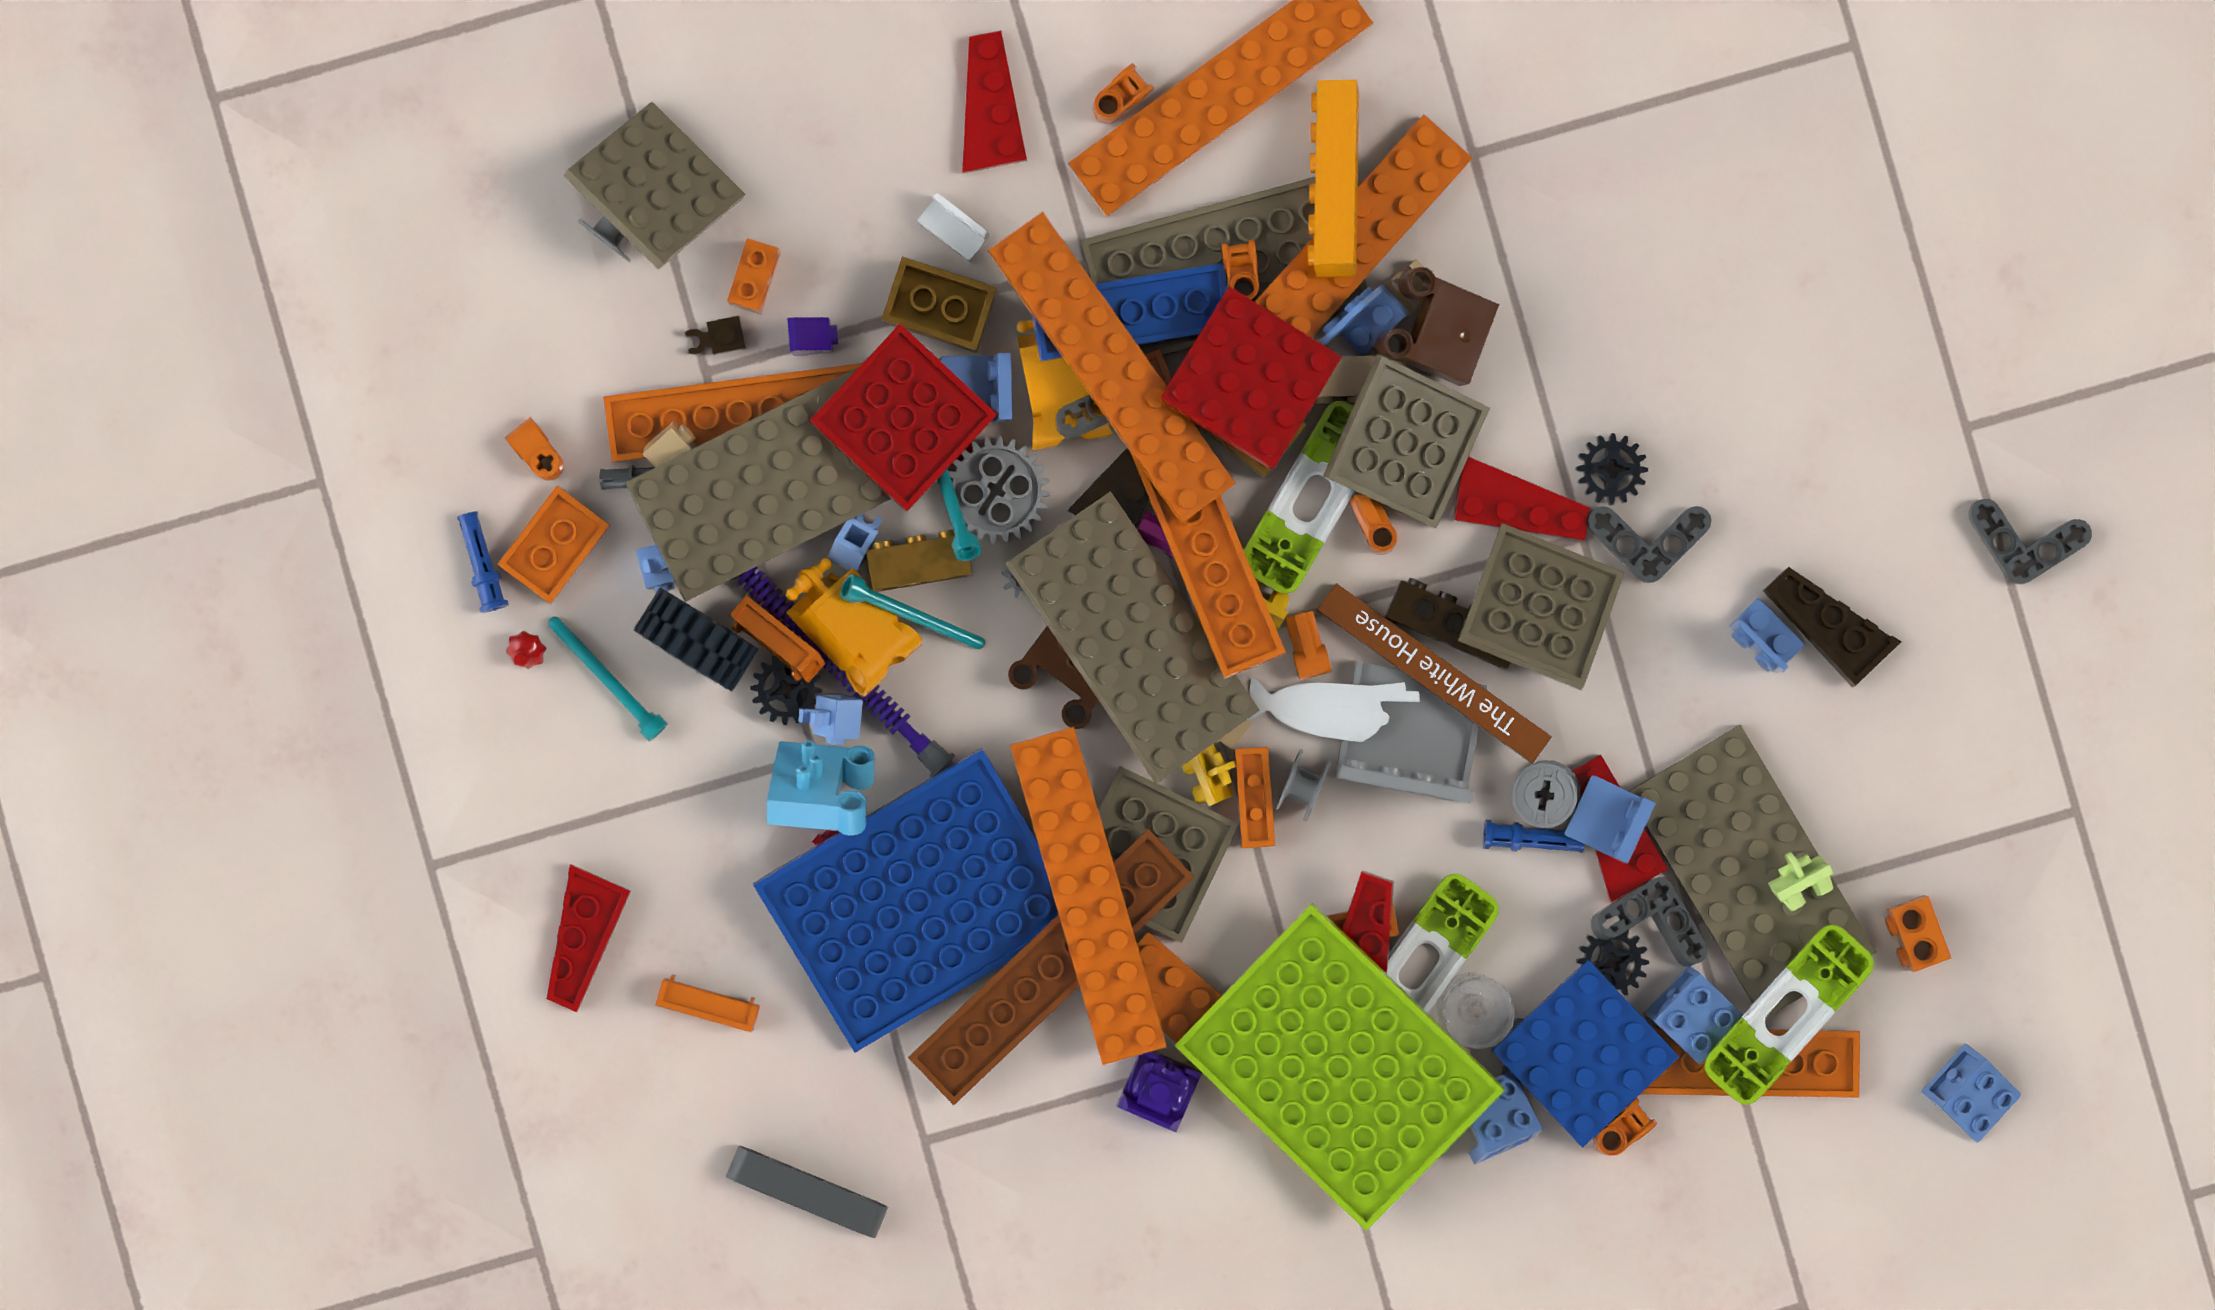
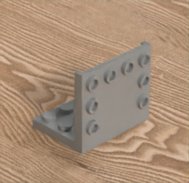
(1421, 748)

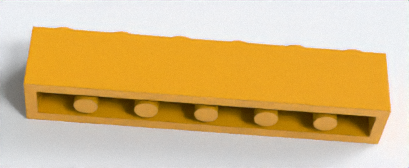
(1335, 178)

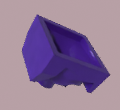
(1159, 1089)

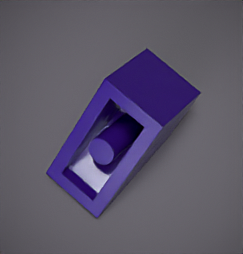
(811, 335)

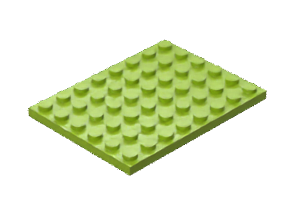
(1339, 1067)

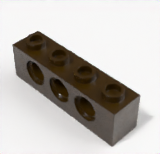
(1403, 612)

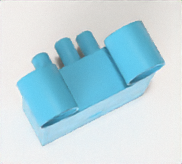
(809, 785)

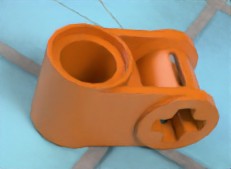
(1122, 93)
(1241, 265)
(532, 446)
(1626, 1128)

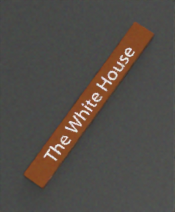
(1434, 673)

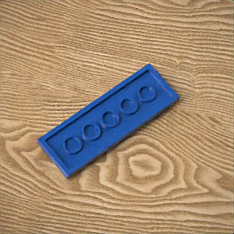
(1157, 305)

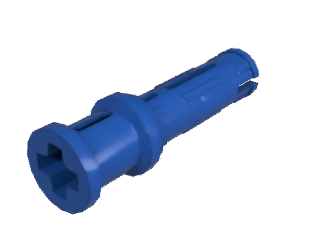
(485, 578)
(1517, 836)

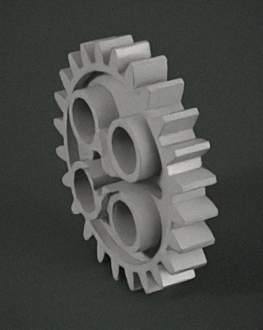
(1022, 507)

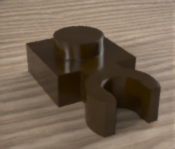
(722, 335)

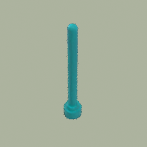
(965, 543)
(856, 590)
(650, 723)

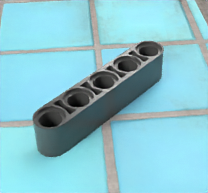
(806, 1191)

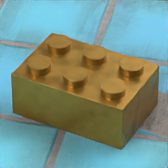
(939, 304)
(915, 562)

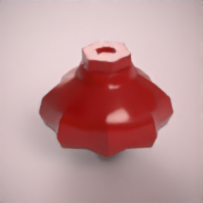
(526, 649)

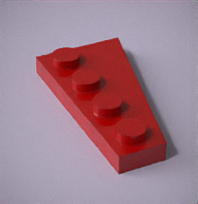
(991, 114)
(1496, 497)
(1645, 859)
(1370, 917)
(585, 929)

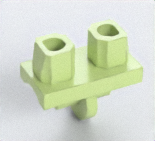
(1800, 875)

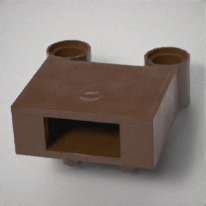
(1446, 331)
(1053, 659)

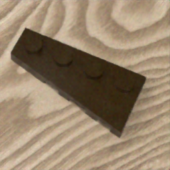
(1123, 482)
(1839, 634)

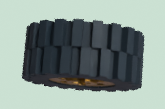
(696, 639)

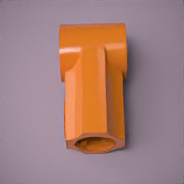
(1372, 518)
(1309, 652)

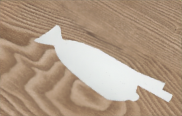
(1331, 708)

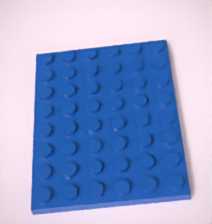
(915, 902)

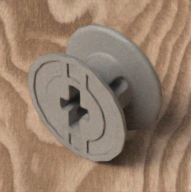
(608, 234)
(1534, 779)
(1303, 785)

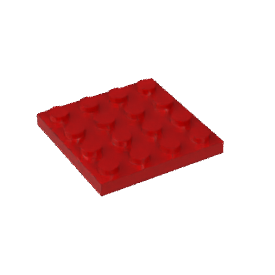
(1250, 378)
(903, 417)

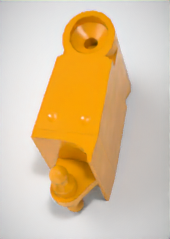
(1050, 388)
(854, 636)

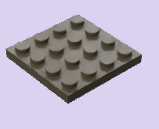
(654, 185)
(1406, 441)
(1541, 606)
(1185, 827)

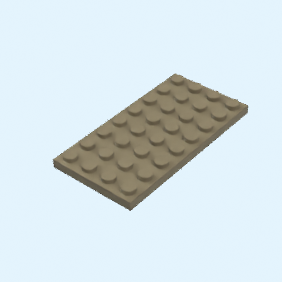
(1193, 239)
(751, 494)
(1131, 637)
(1725, 840)

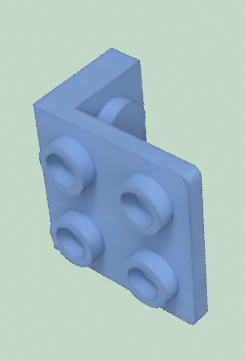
(1366, 319)
(988, 378)
(1766, 636)
(1609, 819)
(1694, 1014)
(1971, 1092)
(1505, 1122)

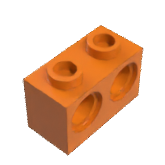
(754, 276)
(1925, 930)

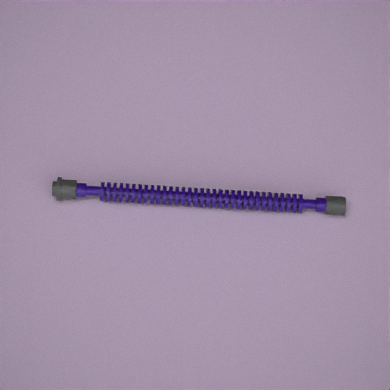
(929, 752)

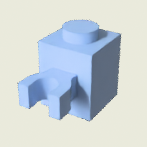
(853, 542)
(654, 569)
(834, 717)

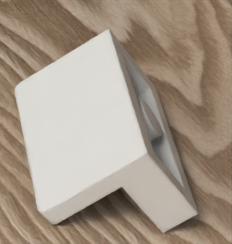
(953, 227)

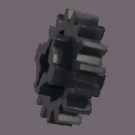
(1611, 484)
(791, 703)
(1617, 975)

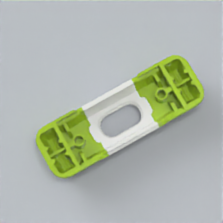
(1282, 544)
(1454, 924)
(1827, 976)

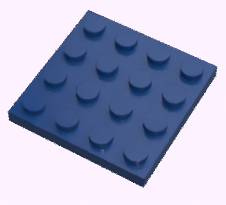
(1585, 1053)

